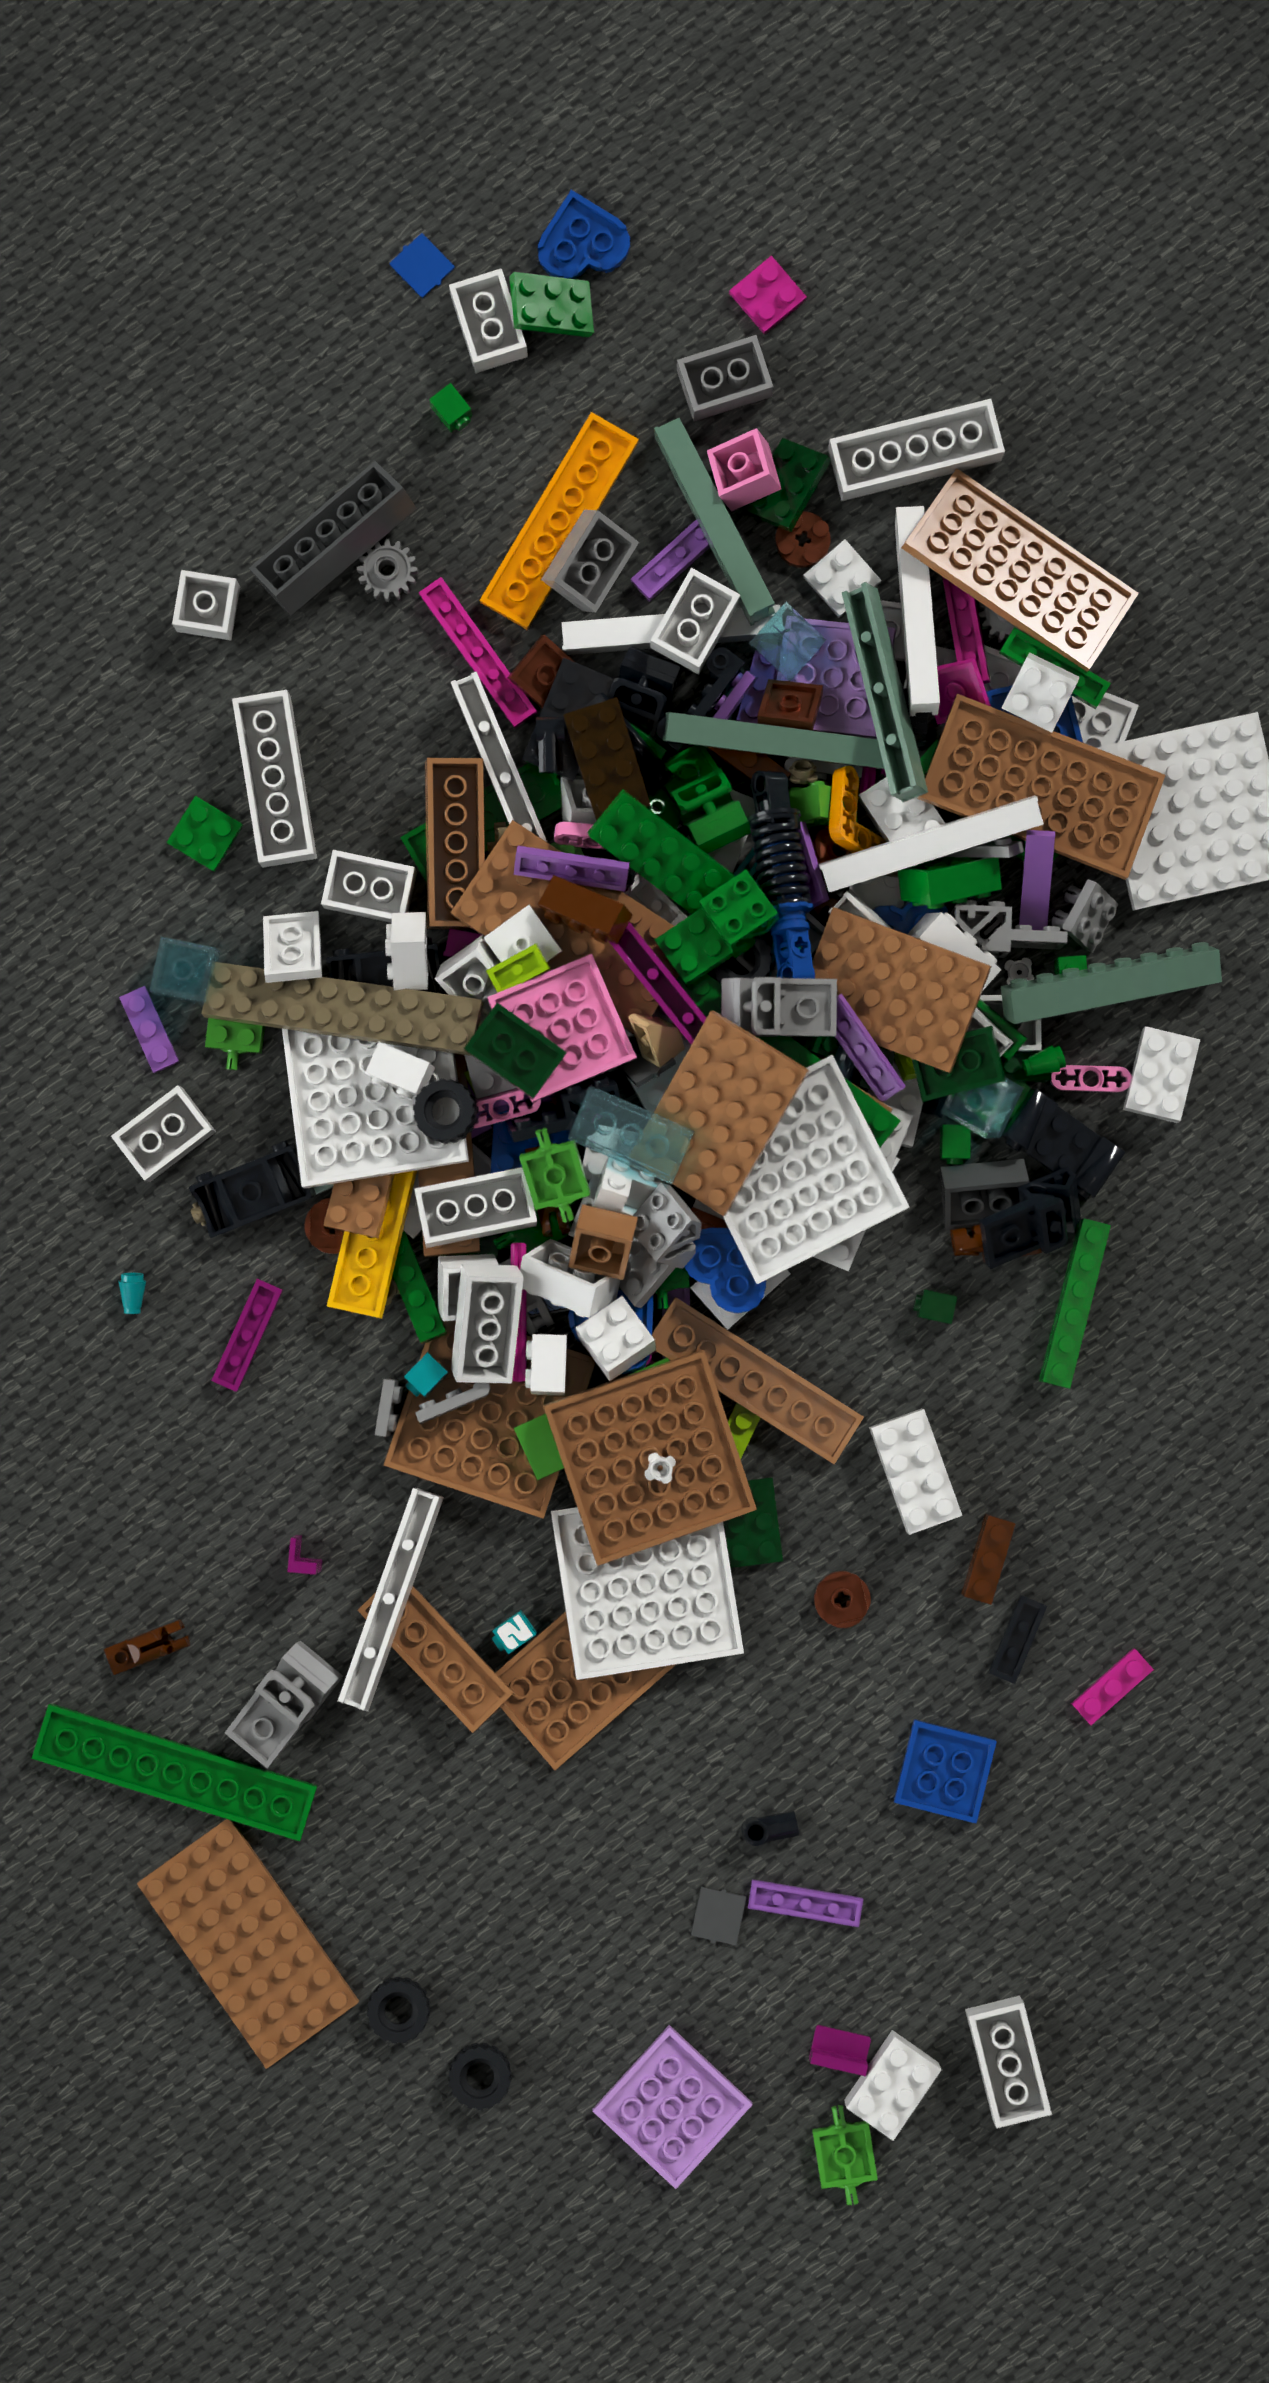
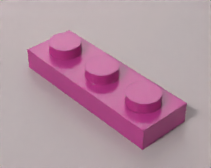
(1112, 1686)

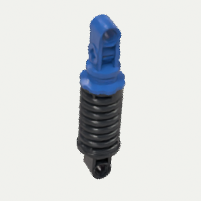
(781, 872)

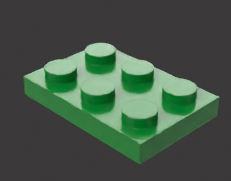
(551, 304)

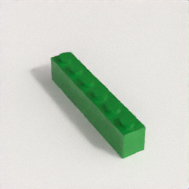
(1074, 1303)

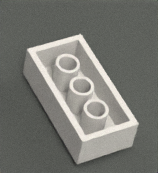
(475, 1207)
(486, 1323)
(915, 1471)
(1008, 2061)

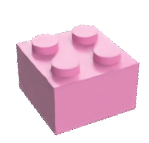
(744, 469)

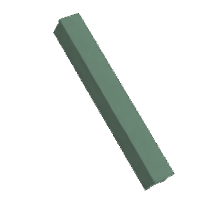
(714, 520)
(884, 693)
(772, 740)

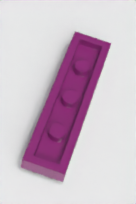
(247, 1335)

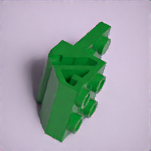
(704, 800)
(719, 929)

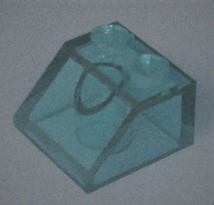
(787, 641)
(984, 1108)

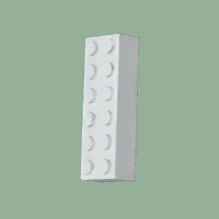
(916, 449)
(274, 778)

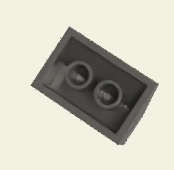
(979, 1190)

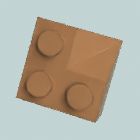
(602, 1242)

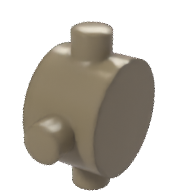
(197, 1214)

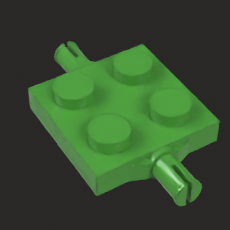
(234, 1039)
(554, 1175)
(844, 2154)

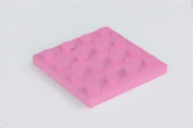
(576, 1015)

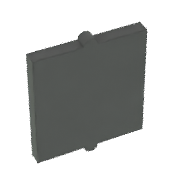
(642, 1070)
(718, 1916)

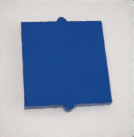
(422, 265)

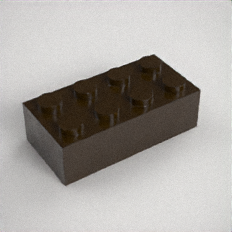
(605, 754)

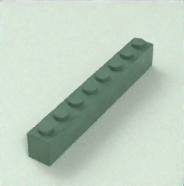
(1111, 983)

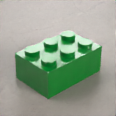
(949, 880)

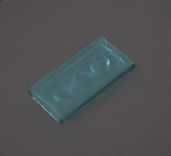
(631, 1134)

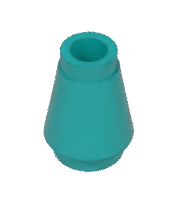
(132, 1291)

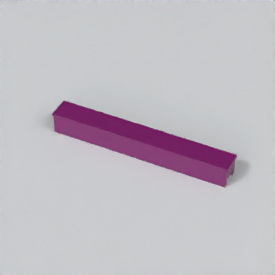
(660, 983)

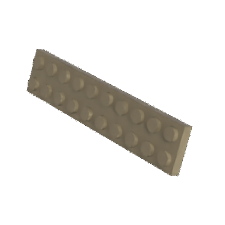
(344, 1009)

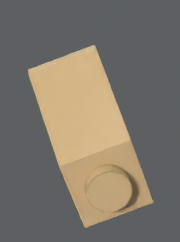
(656, 1038)

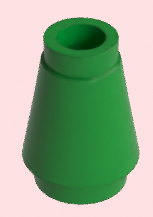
(1045, 1061)

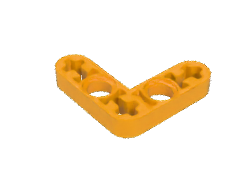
(842, 821)

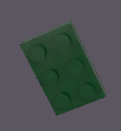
(799, 475)
(515, 1050)
(975, 1067)
(755, 1535)

